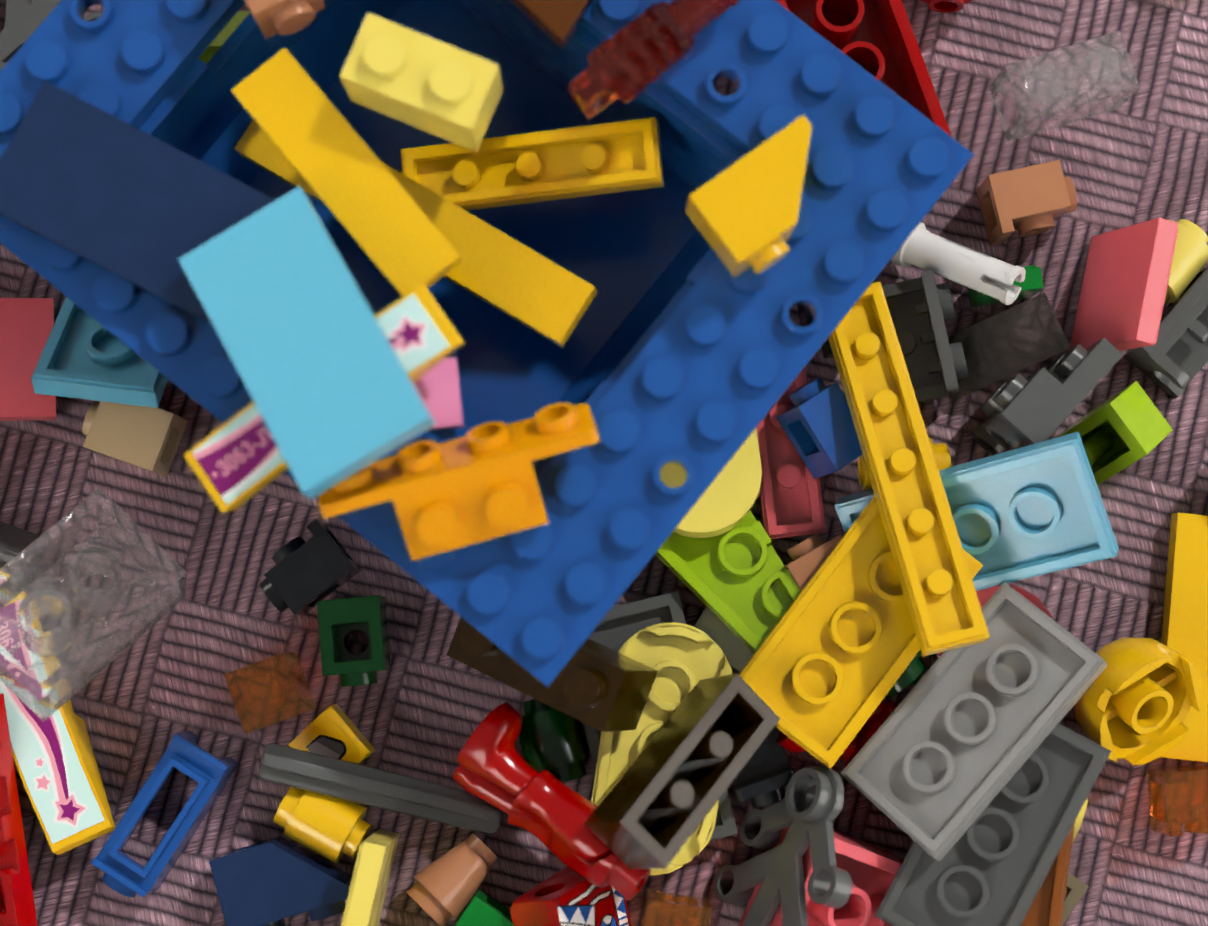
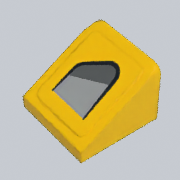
(335, 737)

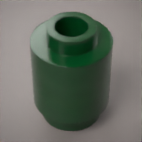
(552, 741)

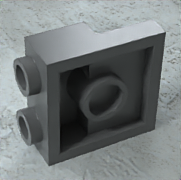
(1035, 406)

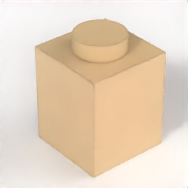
(134, 434)

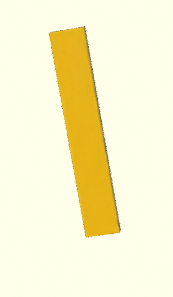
(492, 263)
(906, 478)

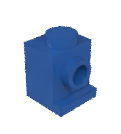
(821, 427)

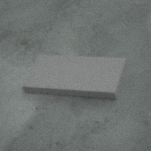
(973, 722)

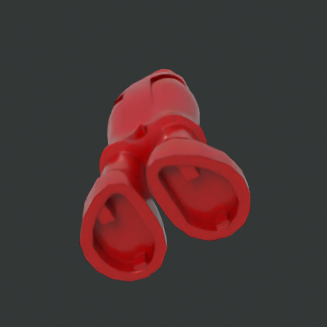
(539, 802)

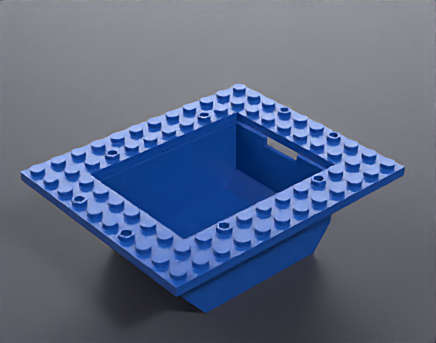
(672, 343)

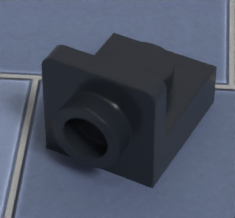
(764, 774)

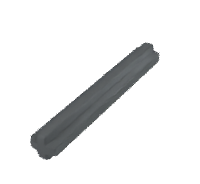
(377, 788)

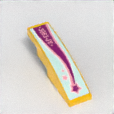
(242, 453)
(58, 773)

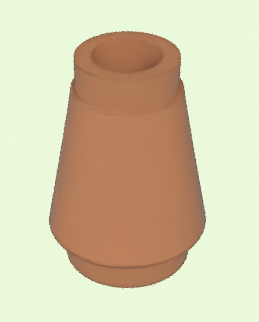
(452, 879)

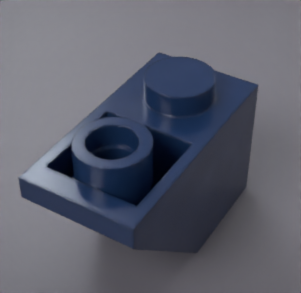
(276, 882)

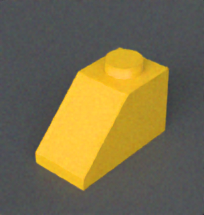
(755, 202)

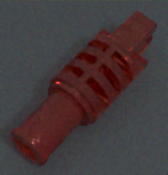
(642, 52)

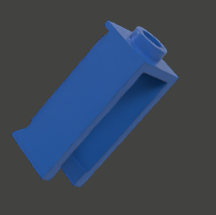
(212, 774)

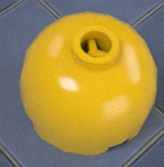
(1140, 700)

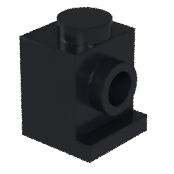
(308, 570)

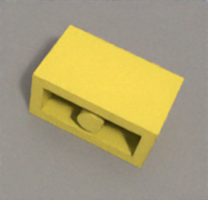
(422, 82)

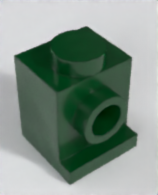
(337, 621)

